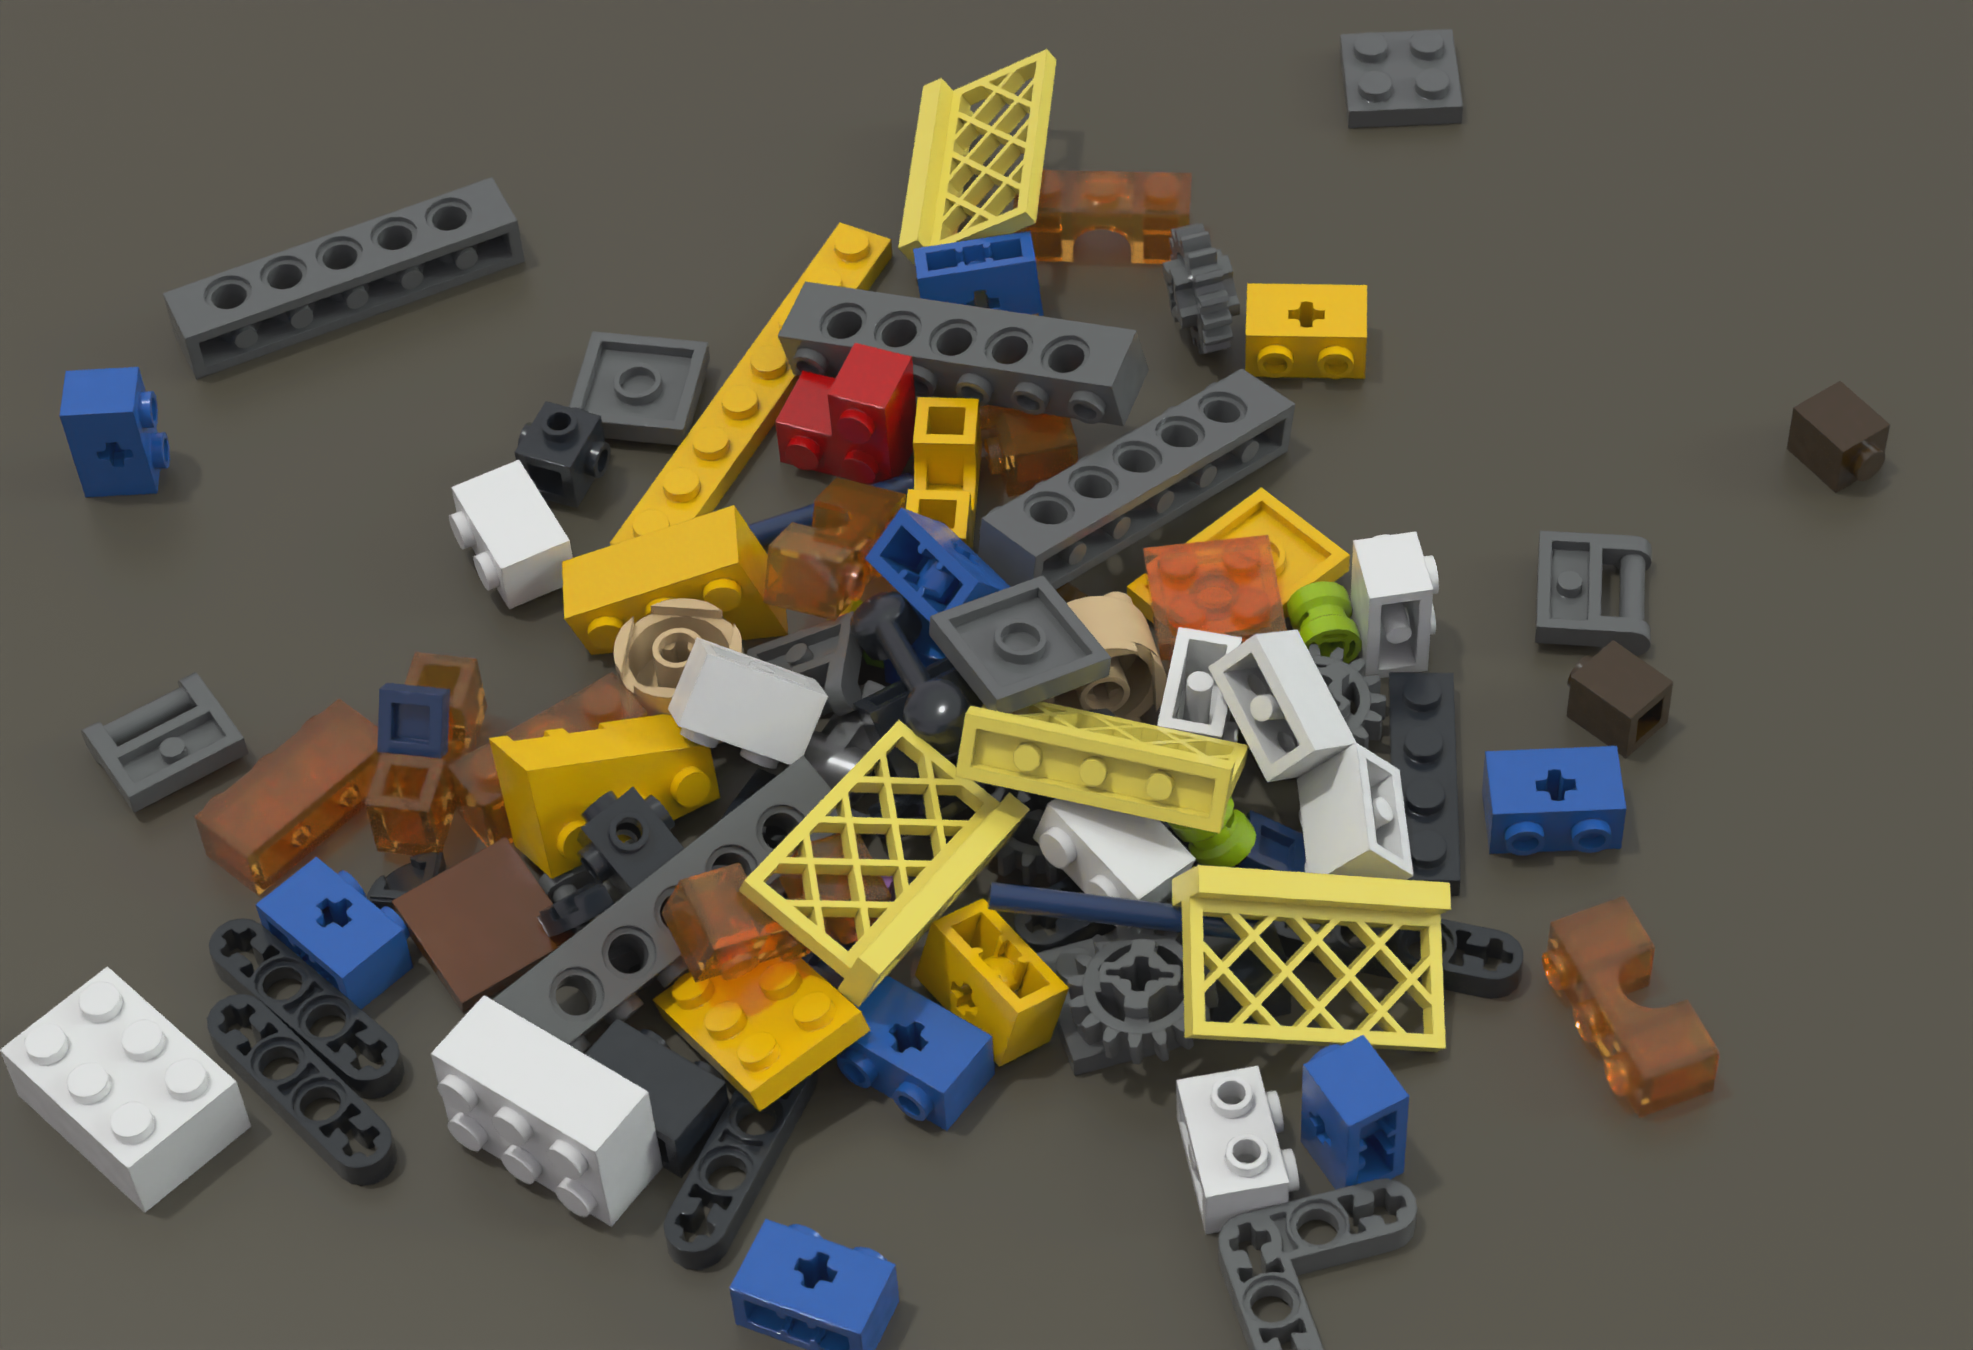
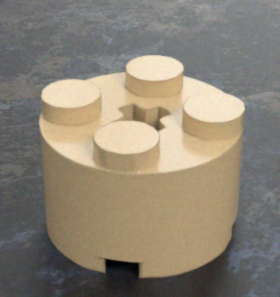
(657, 647)
(1136, 669)

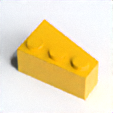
(698, 559)
(560, 775)

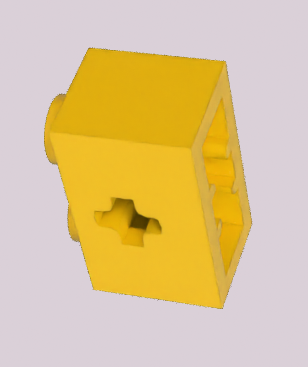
(1306, 330)
(992, 980)

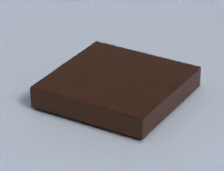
(480, 923)

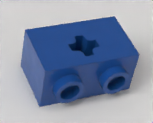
(982, 273)
(113, 431)
(931, 564)
(1553, 800)
(338, 931)
(919, 1055)
(1353, 1114)
(814, 1290)

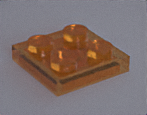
(1213, 589)

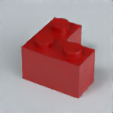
(854, 422)

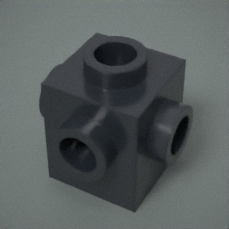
(563, 452)
(633, 816)

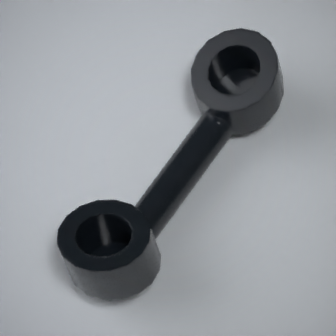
(935, 707)

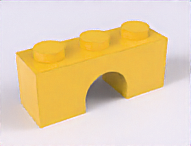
(947, 463)

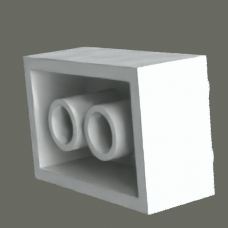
(126, 1088)
(547, 1111)

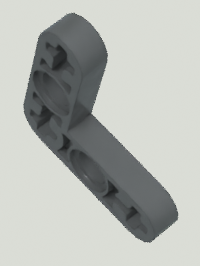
(1288, 1255)

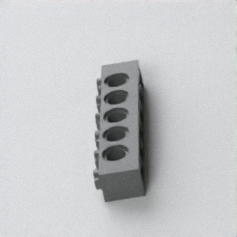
(344, 277)
(973, 351)
(1137, 482)
(637, 920)

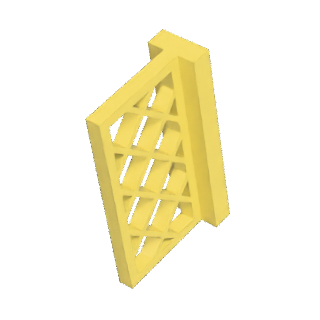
(944, 164)
(1103, 762)
(1322, 900)
(916, 904)

